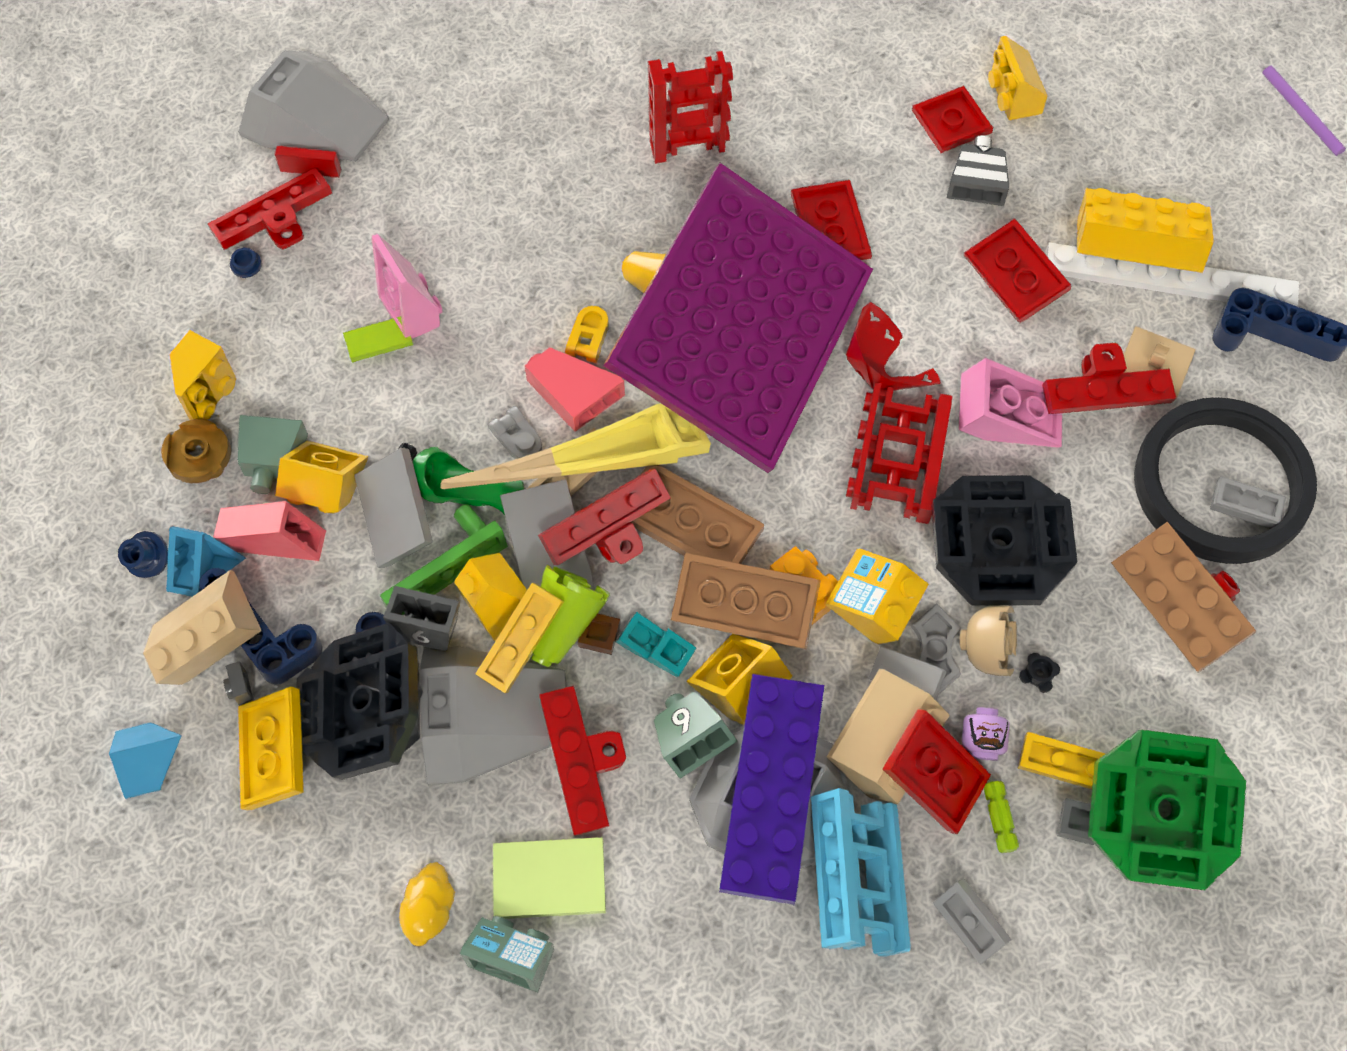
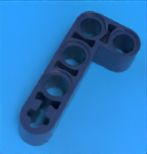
(1279, 323)
(279, 648)

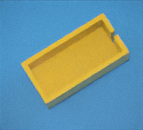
(1144, 230)

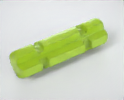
(1001, 817)

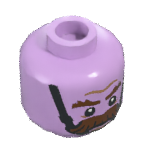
(985, 734)

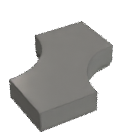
(935, 635)

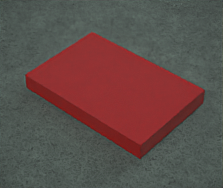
(834, 213)
(1017, 271)
(937, 771)

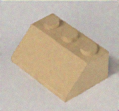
(200, 632)
(876, 730)

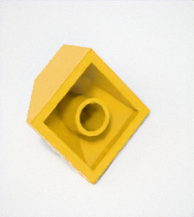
(490, 591)

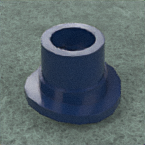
(144, 554)

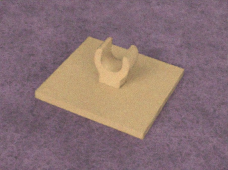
(1155, 352)

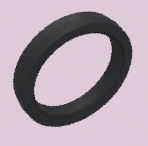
(1262, 426)

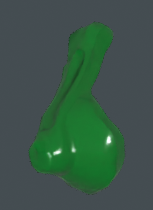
(435, 465)

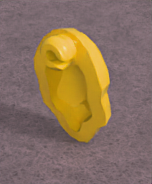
(426, 904)

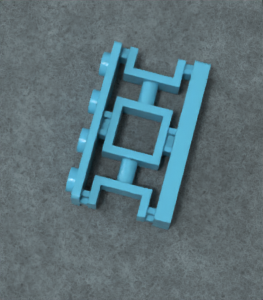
(845, 907)

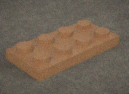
(698, 522)
(1183, 597)
(746, 600)

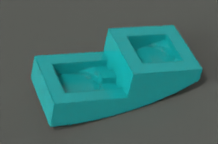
(655, 645)

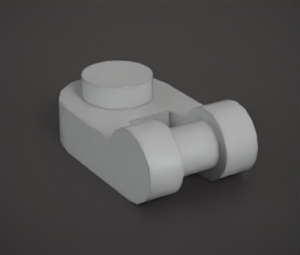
(522, 442)

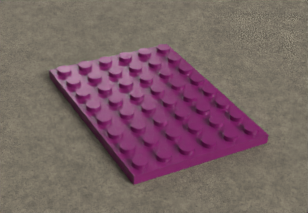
(740, 318)

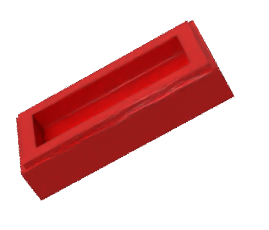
(302, 160)

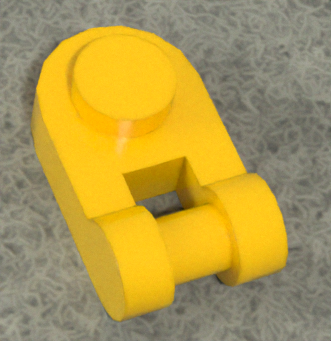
(590, 324)

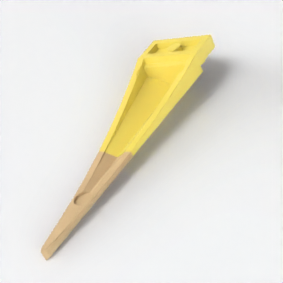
(640, 440)

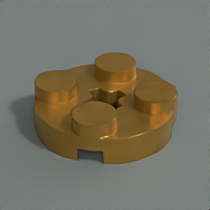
(203, 467)

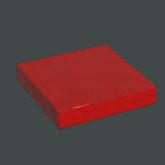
(952, 119)

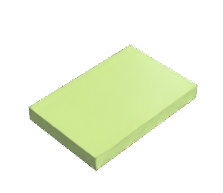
(548, 878)

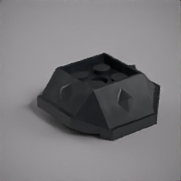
(1020, 513)
(361, 702)

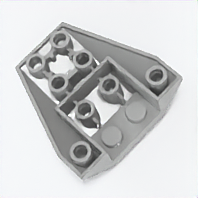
(310, 106)
(473, 725)

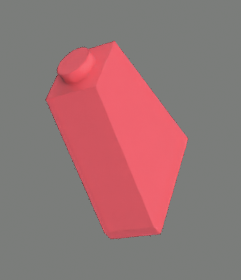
(573, 386)
(270, 530)

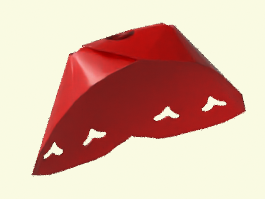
(871, 350)

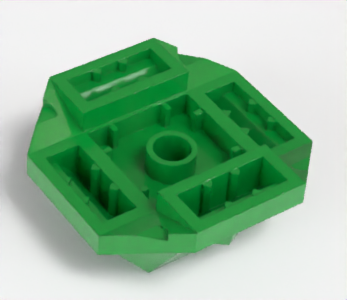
(1206, 809)

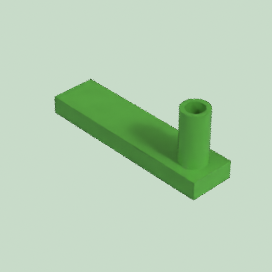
(444, 569)

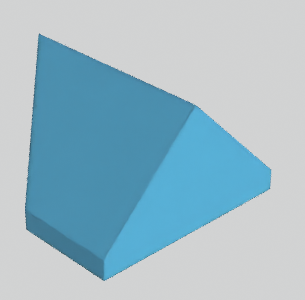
(192, 555)
(142, 757)

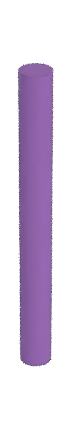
(1304, 110)

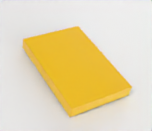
(270, 749)

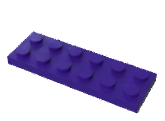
(772, 790)

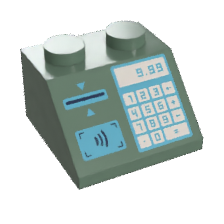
(508, 953)

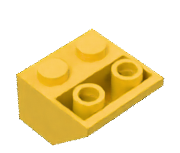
(1016, 81)
(200, 375)

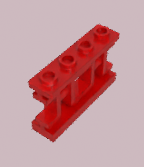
(689, 89)
(925, 456)

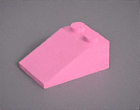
(404, 291)
(1006, 407)

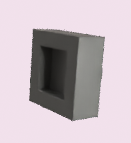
(237, 684)
(1075, 821)

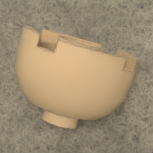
(990, 640)

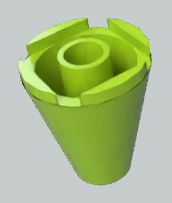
(574, 616)

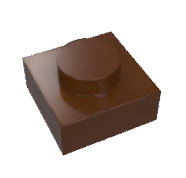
(600, 634)

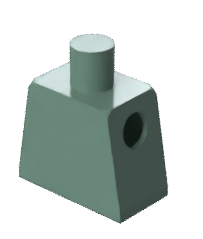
(262, 445)

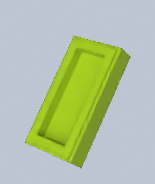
(375, 340)

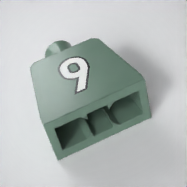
(690, 733)

